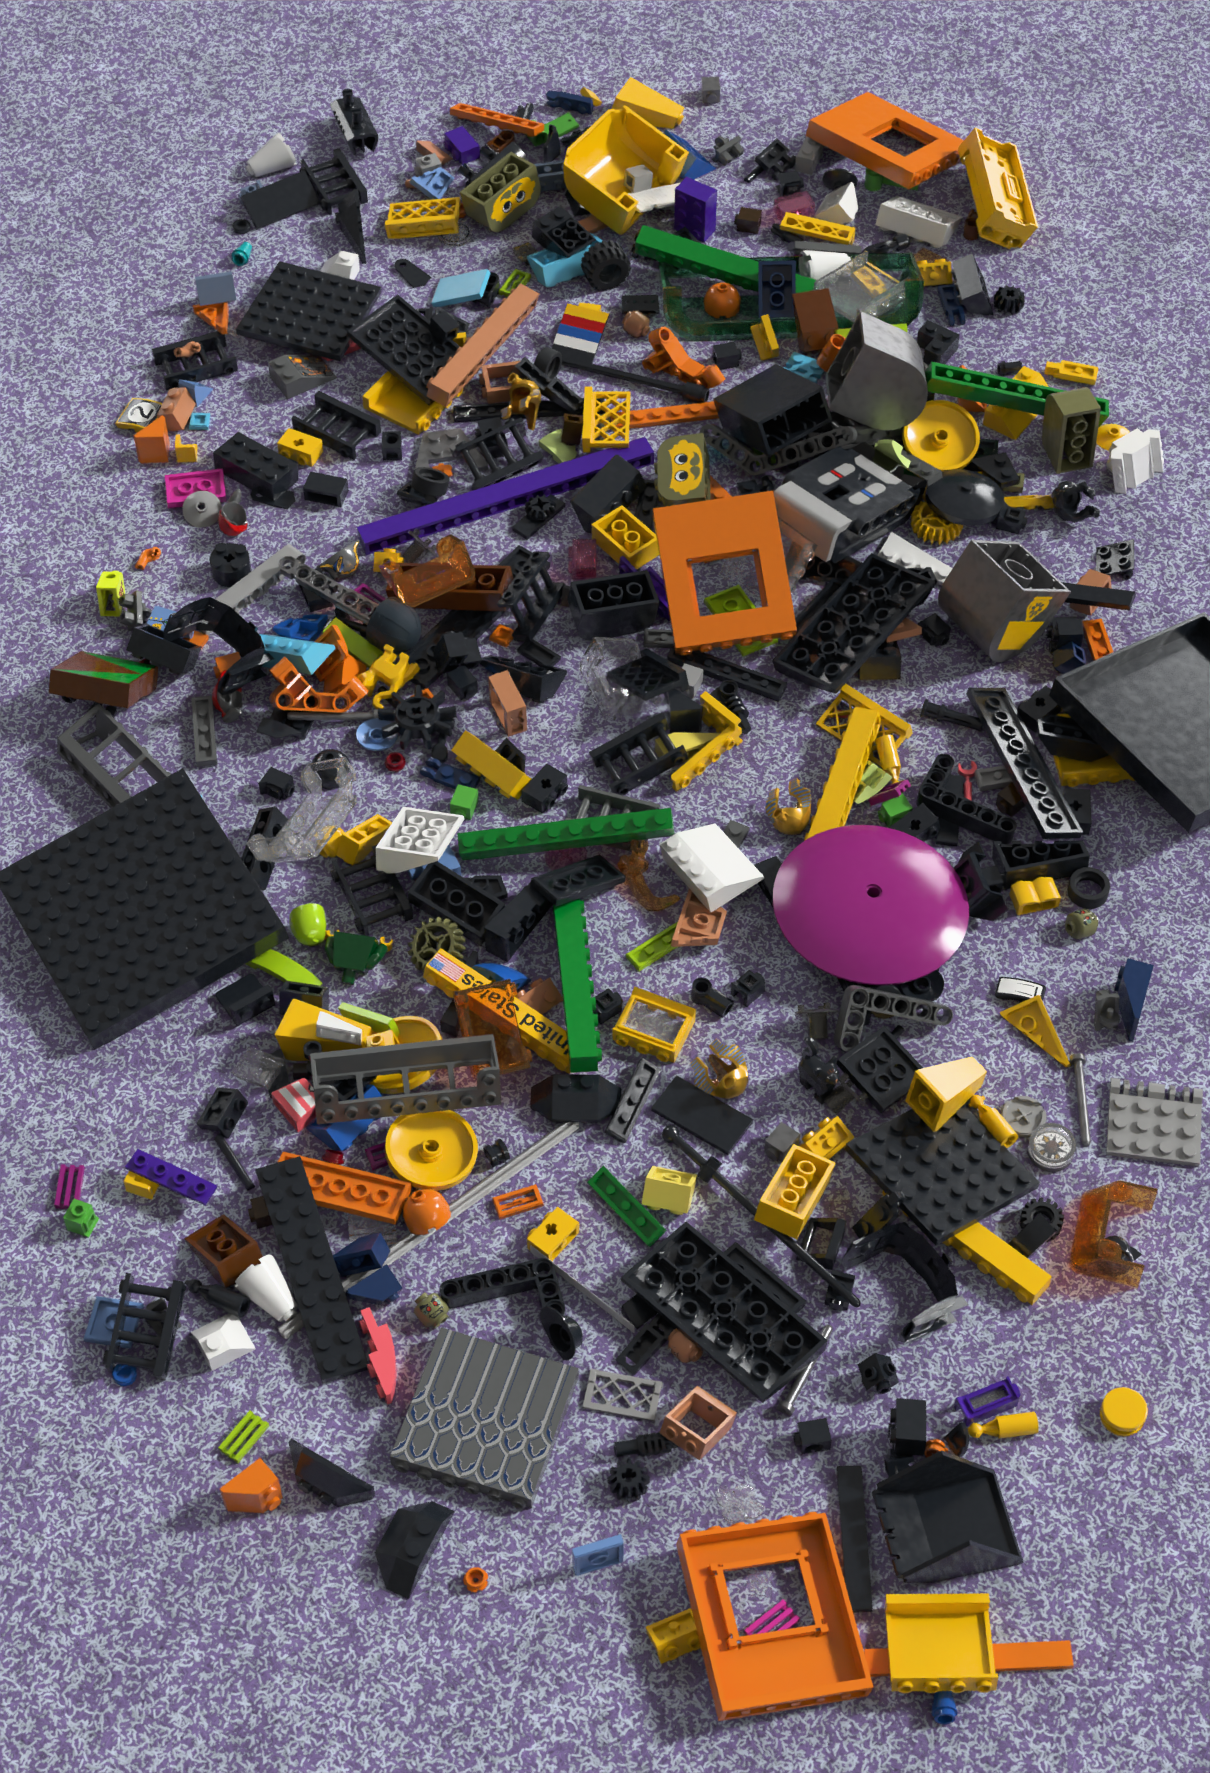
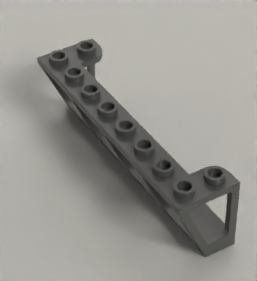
(90, 771)
(405, 1059)

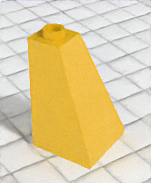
(649, 104)
(300, 1027)
(943, 1089)

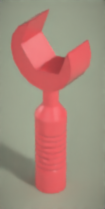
(967, 774)

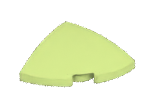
(559, 450)
(892, 450)
(871, 783)

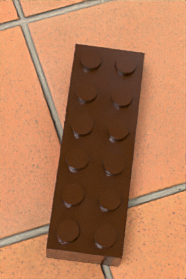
(479, 594)

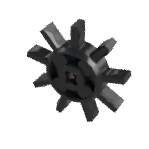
(417, 717)

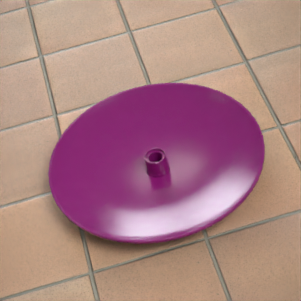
(870, 905)

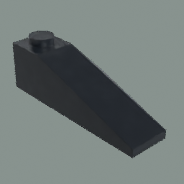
(351, 223)
(824, 571)
(531, 681)

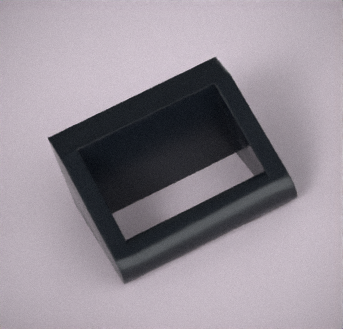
(833, 1224)

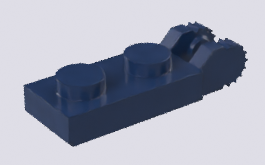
(570, 101)
(951, 304)
(448, 775)

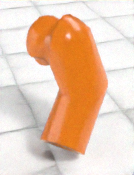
(147, 556)

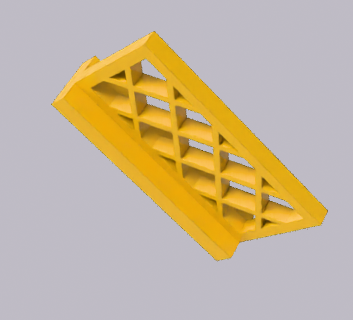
(426, 225)
(590, 411)
(856, 699)

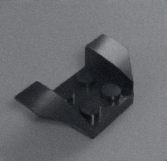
(280, 726)
(982, 902)

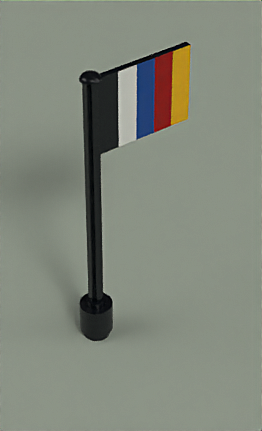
(578, 344)

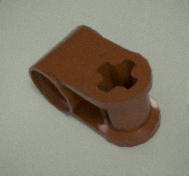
(501, 140)
(970, 228)

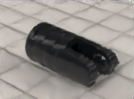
(526, 112)

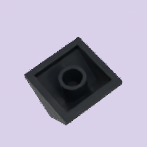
(683, 713)

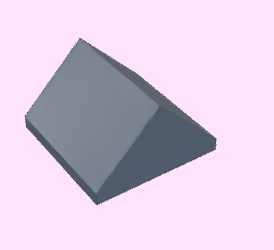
(215, 288)

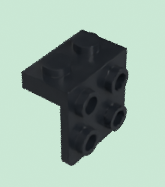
(245, 999)

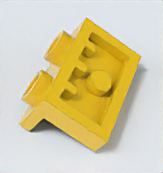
(935, 273)
(765, 339)
(828, 1138)
(674, 1636)

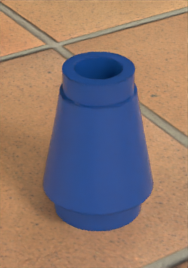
(944, 1707)

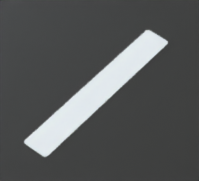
(585, 1291)

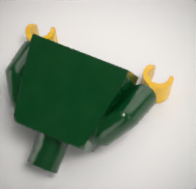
(354, 953)

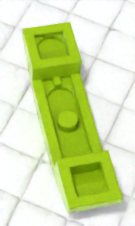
(283, 968)

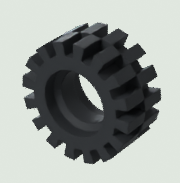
(1040, 1207)

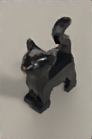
(816, 1073)

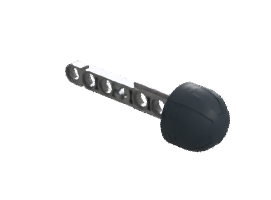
(386, 622)

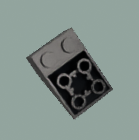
(561, 233)
(883, 663)

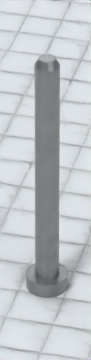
(355, 716)
(1078, 1061)
(787, 1405)

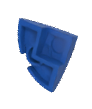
(302, 626)
(500, 972)

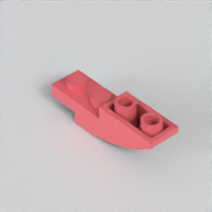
(382, 1355)

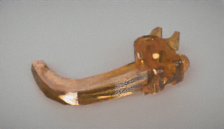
(633, 867)

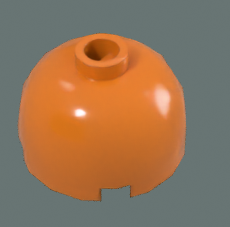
(722, 300)
(425, 1210)

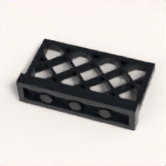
(652, 676)

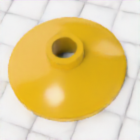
(1109, 433)

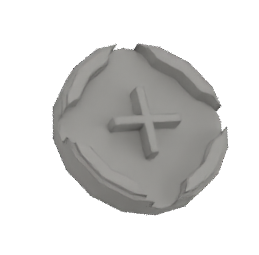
(1023, 1115)

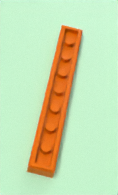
(1006, 1657)

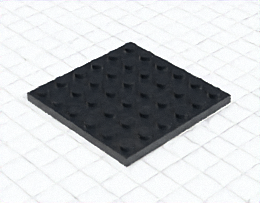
(308, 310)
(945, 1174)

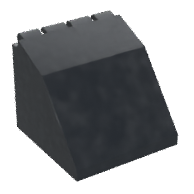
(945, 1520)

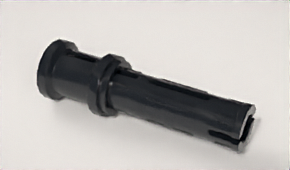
(941, 713)

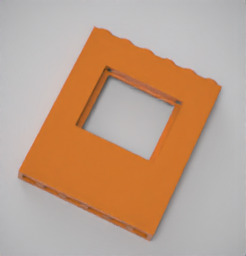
(857, 121)
(716, 532)
(781, 1666)

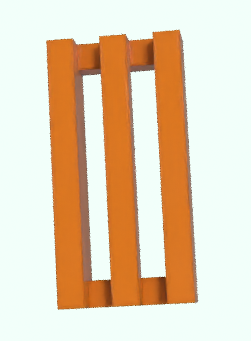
(520, 1209)

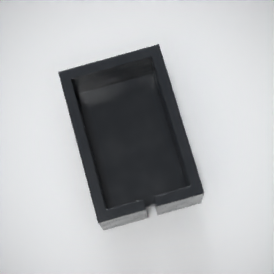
(176, 655)

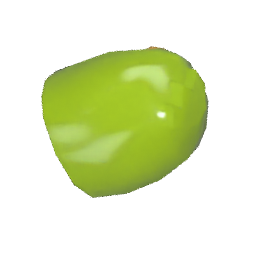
(308, 924)

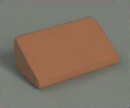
(428, 147)

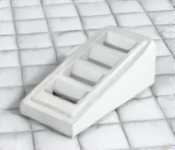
(337, 1029)

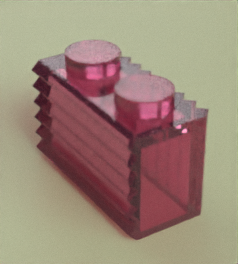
(797, 203)
(583, 559)

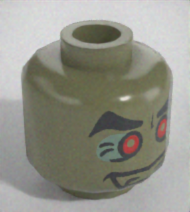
(1081, 924)
(431, 1310)

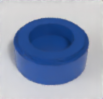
(124, 1375)

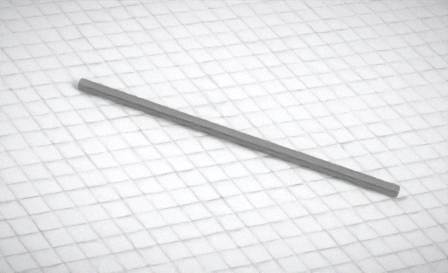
(456, 1208)

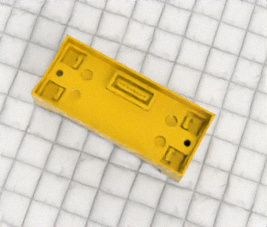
(998, 190)

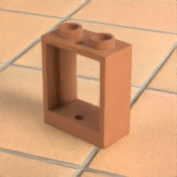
(490, 371)
(507, 703)
(698, 1402)

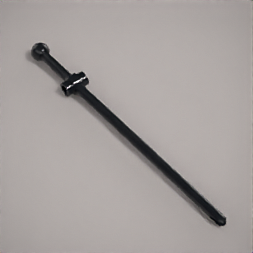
(710, 1170)

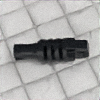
(644, 1445)

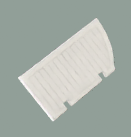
(655, 197)

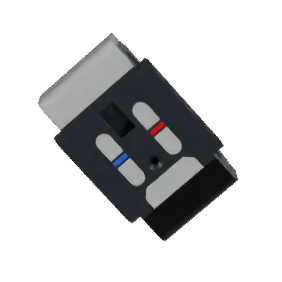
(848, 499)

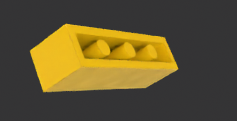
(491, 765)

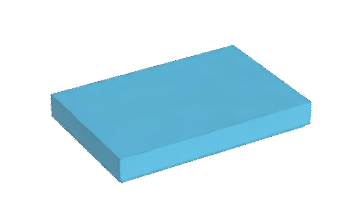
(460, 288)

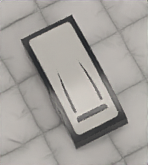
(1018, 989)

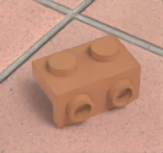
(541, 996)

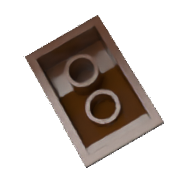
(814, 318)
(224, 1249)

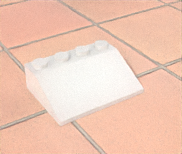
(917, 221)
(415, 839)
(709, 865)

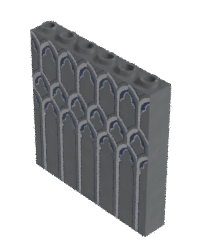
(485, 1418)

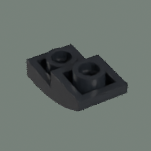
(1032, 1236)

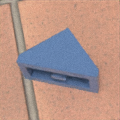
(197, 390)

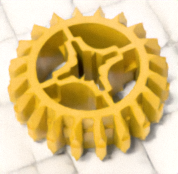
(933, 526)

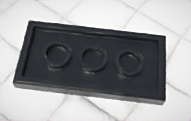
(280, 200)
(577, 880)
(702, 1115)

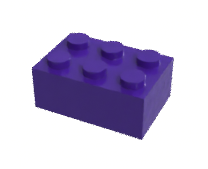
(695, 208)

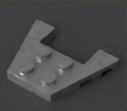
(440, 445)

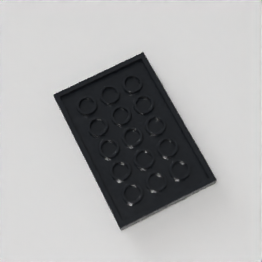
(403, 345)

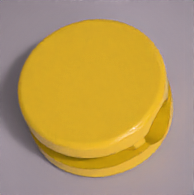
(1123, 1411)

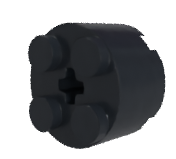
(229, 563)

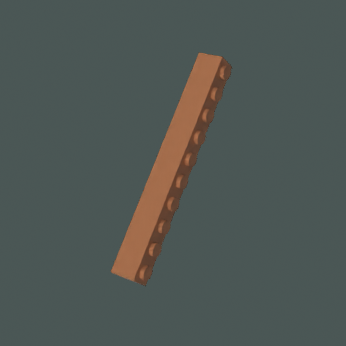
(482, 345)

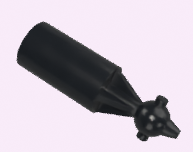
(221, 1297)

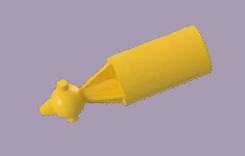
(888, 756)
(994, 1122)
(1007, 1426)

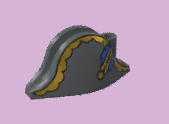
(343, 563)

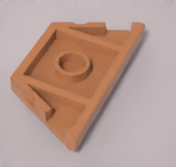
(697, 924)

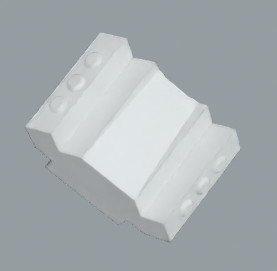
(1135, 458)

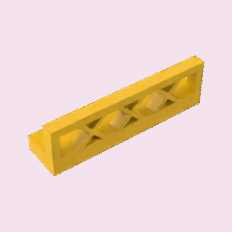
(818, 228)

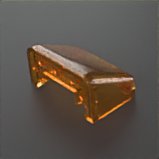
(433, 577)
(488, 1011)

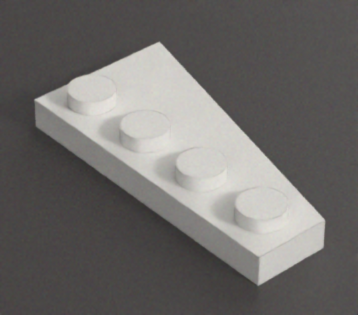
(909, 556)

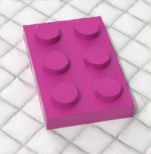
(183, 484)

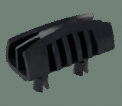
(354, 122)
(494, 157)

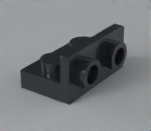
(643, 303)
(223, 1111)

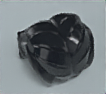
(1067, 499)

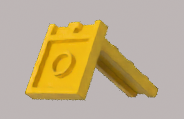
(726, 724)

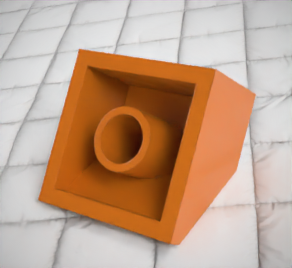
(252, 1490)

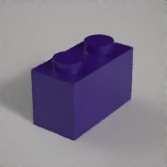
(461, 145)

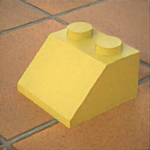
(669, 1190)

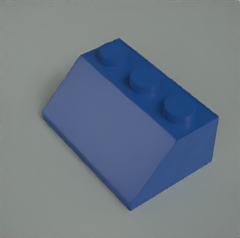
(695, 163)
(341, 1134)

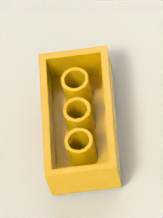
(794, 1191)

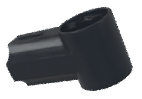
(711, 997)

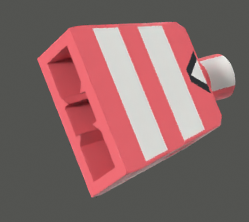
(296, 1103)

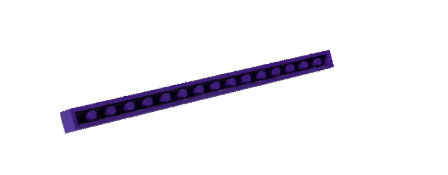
(497, 497)

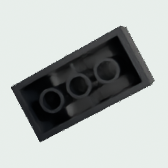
(613, 605)

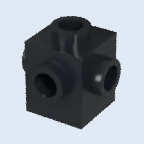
(878, 1373)

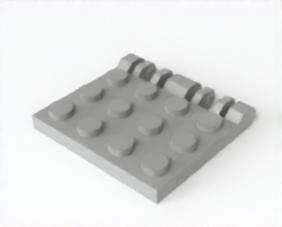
(1154, 1126)

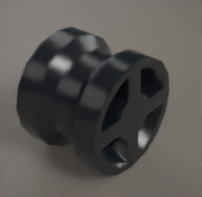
(496, 1152)

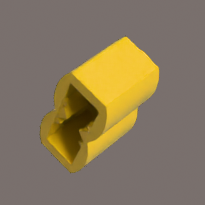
(1034, 895)

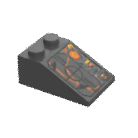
(299, 373)

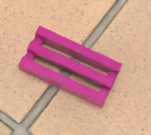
(787, 1612)

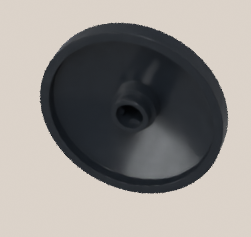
(965, 497)

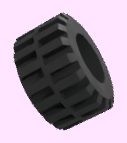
(605, 265)

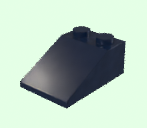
(776, 288)
(1132, 990)

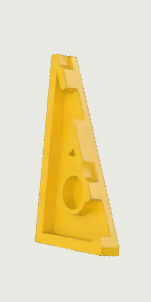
(1034, 1022)

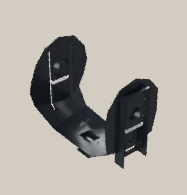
(229, 627)
(923, 1258)

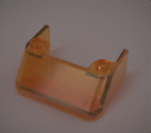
(1090, 1251)

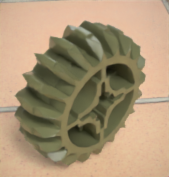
(452, 940)

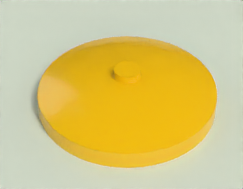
(942, 435)
(412, 1030)
(431, 1149)

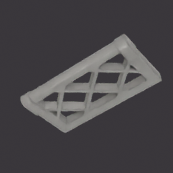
(630, 1412)

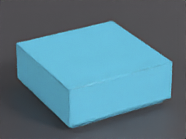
(199, 421)

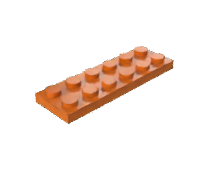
(354, 1190)

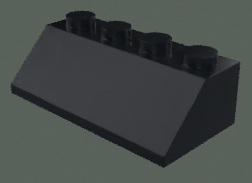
(610, 488)

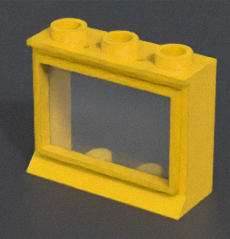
(654, 1025)

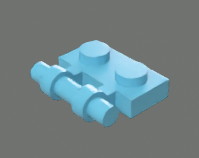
(806, 365)

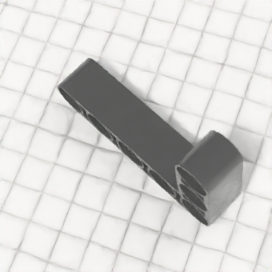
(886, 1006)

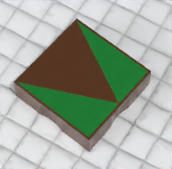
(103, 679)

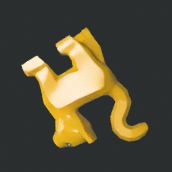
(385, 671)

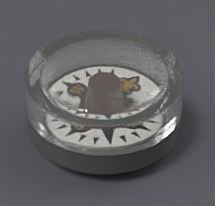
(1051, 1147)

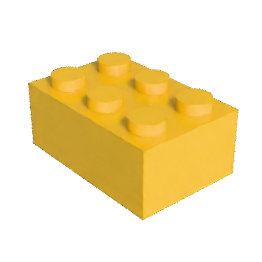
(625, 535)

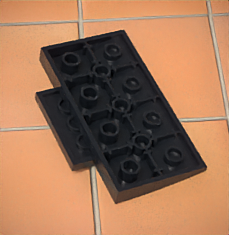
(850, 622)
(728, 1309)

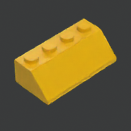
(1010, 421)

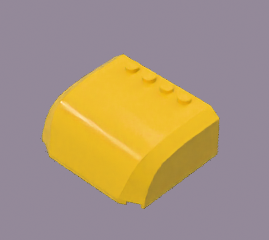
(598, 162)

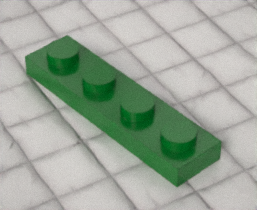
(626, 1206)

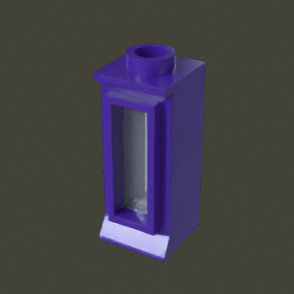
(988, 1401)

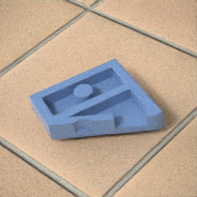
(433, 183)

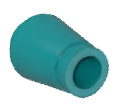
(242, 254)

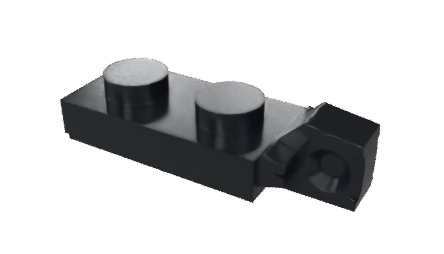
(880, 1215)

